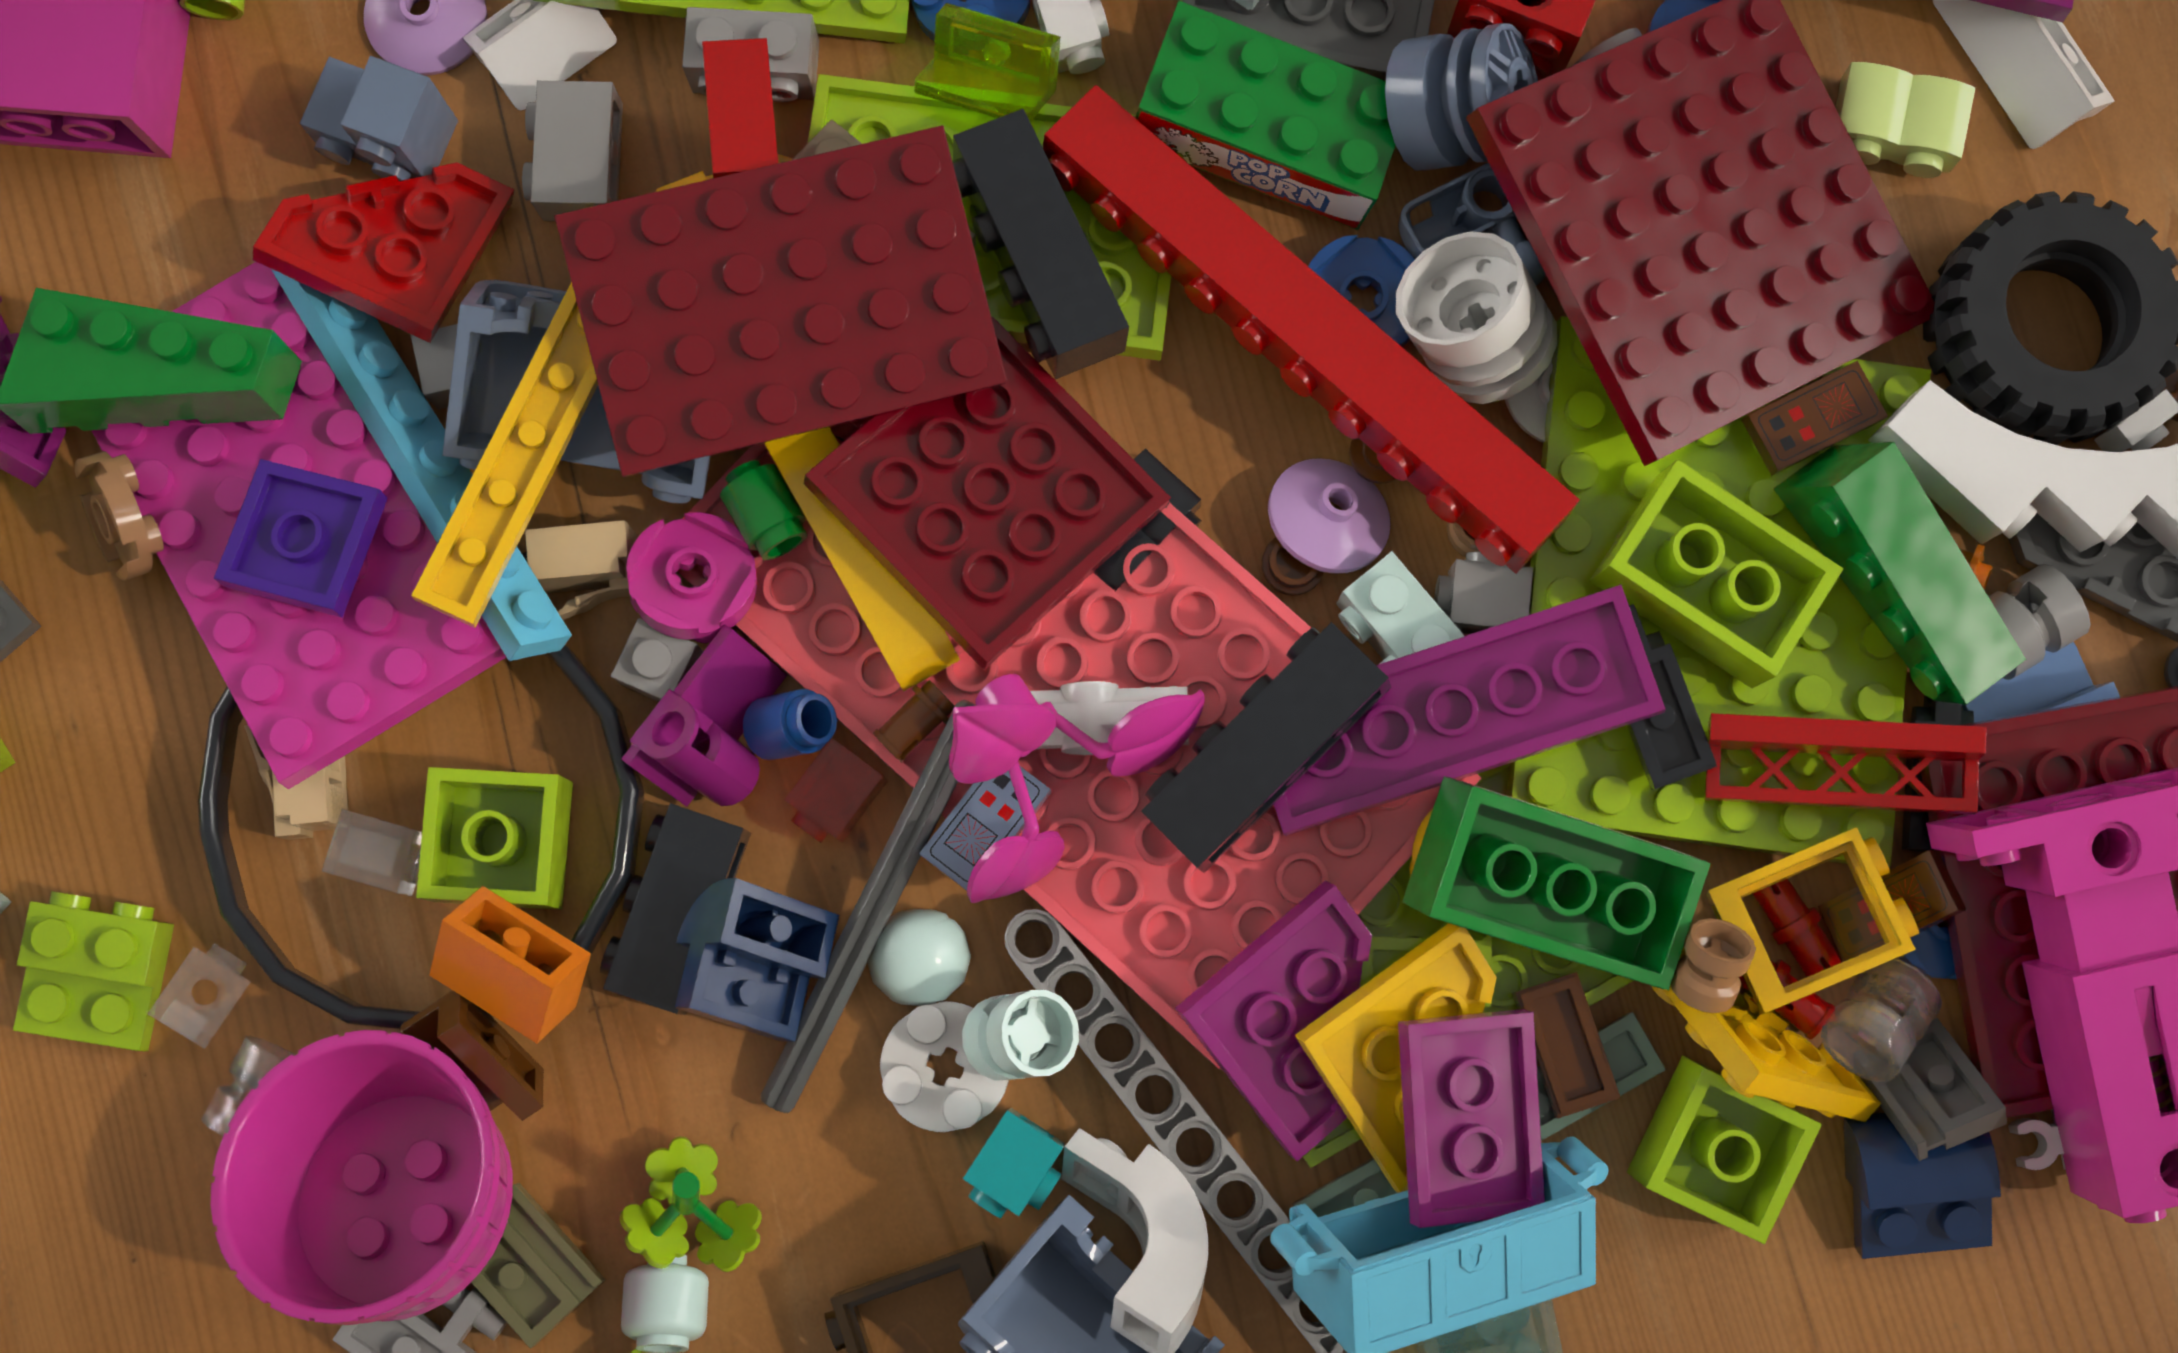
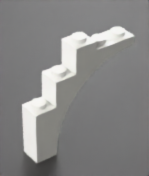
(2001, 479)

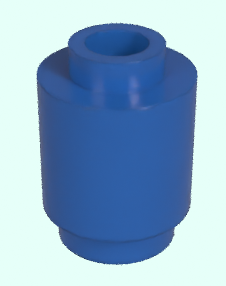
(789, 724)

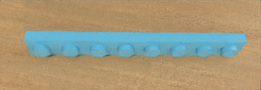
(413, 445)

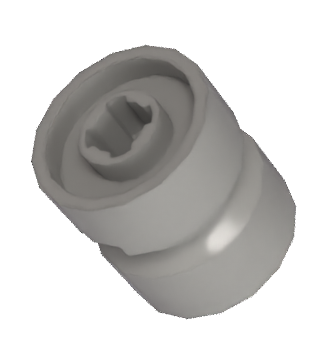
(2041, 614)

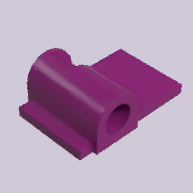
(694, 731)

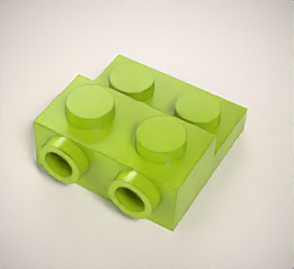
(91, 972)

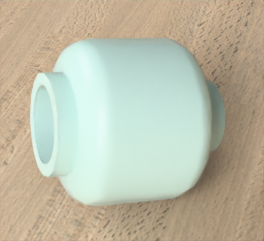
(664, 1306)

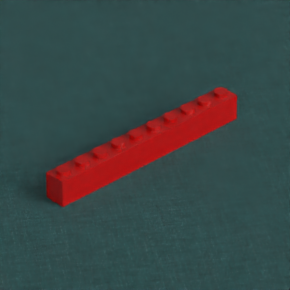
(1307, 331)

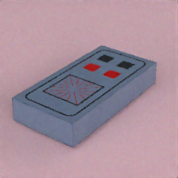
(978, 821)

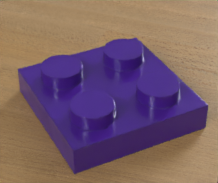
(301, 538)

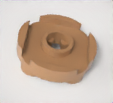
(116, 515)

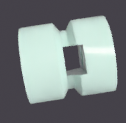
(1020, 1035)

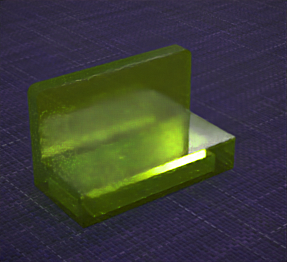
(989, 64)

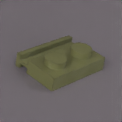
(535, 1272)

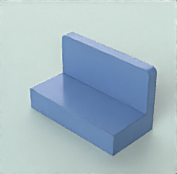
(2047, 685)

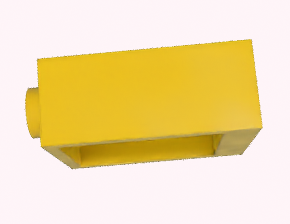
(1867, 867)

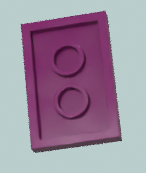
(1470, 1116)

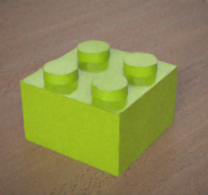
(495, 834)
(1723, 1150)

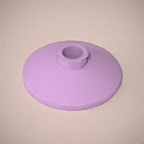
(426, 41)
(1316, 530)

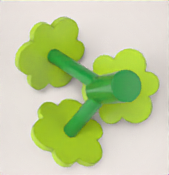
(682, 1176)

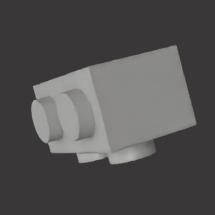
(790, 41)
(574, 146)

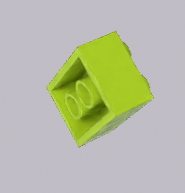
(1717, 574)

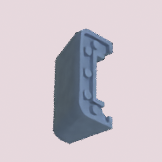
(493, 348)
(1058, 1296)

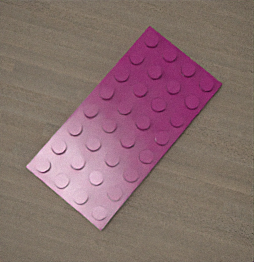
(299, 675)

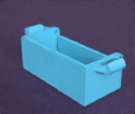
(1397, 1284)

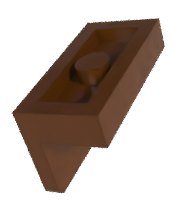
(482, 1051)

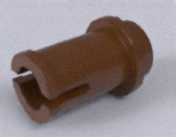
(914, 720)

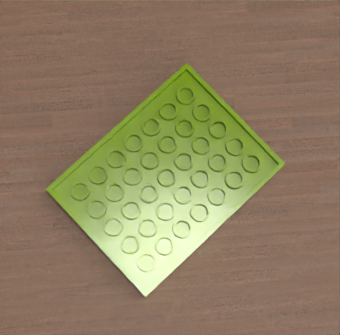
(1835, 671)

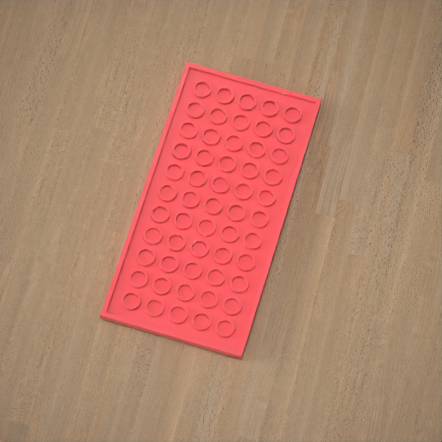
(1121, 883)

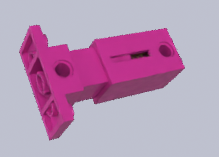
(2104, 974)

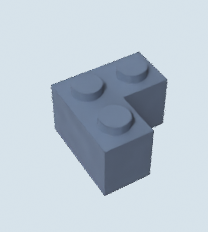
(379, 118)

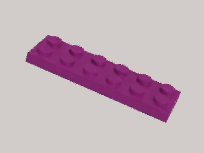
(1484, 707)

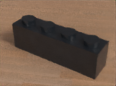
(1038, 244)
(1266, 746)

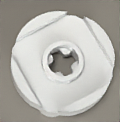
(910, 1081)

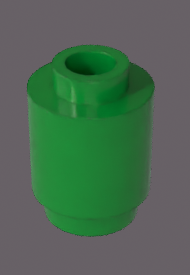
(764, 509)

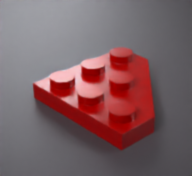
(389, 243)

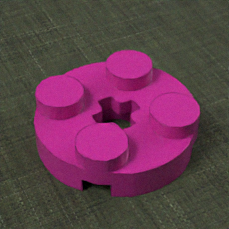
(682, 543)

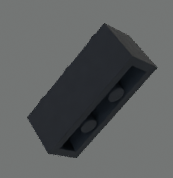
(686, 859)

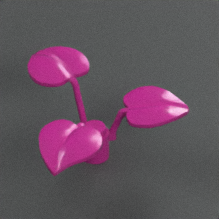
(1010, 726)

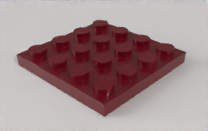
(989, 501)

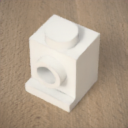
(1081, 30)

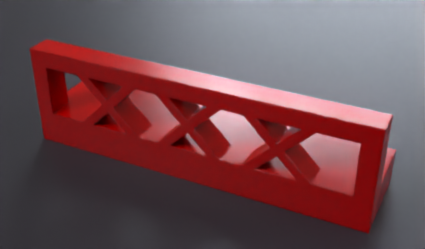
(1846, 738)

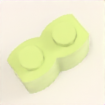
(1905, 117)

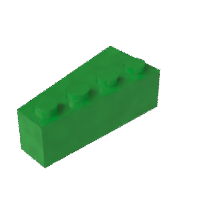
(129, 363)
(1903, 568)

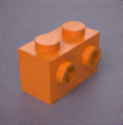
(509, 964)

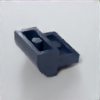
(753, 957)
(1913, 1203)

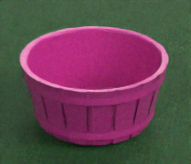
(361, 1181)

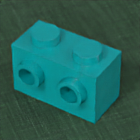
(1014, 1166)

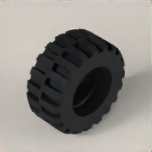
(2110, 263)

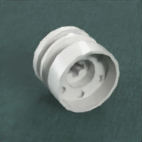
(1477, 317)

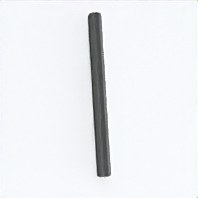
(864, 926)

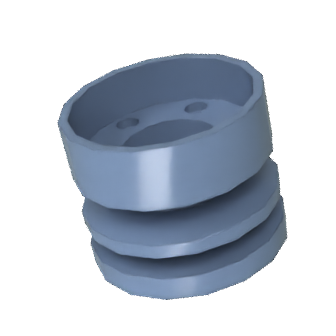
(1441, 81)

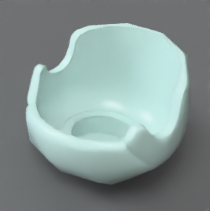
(920, 957)

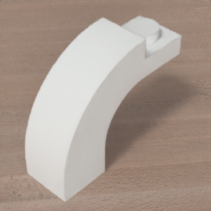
(1165, 1214)

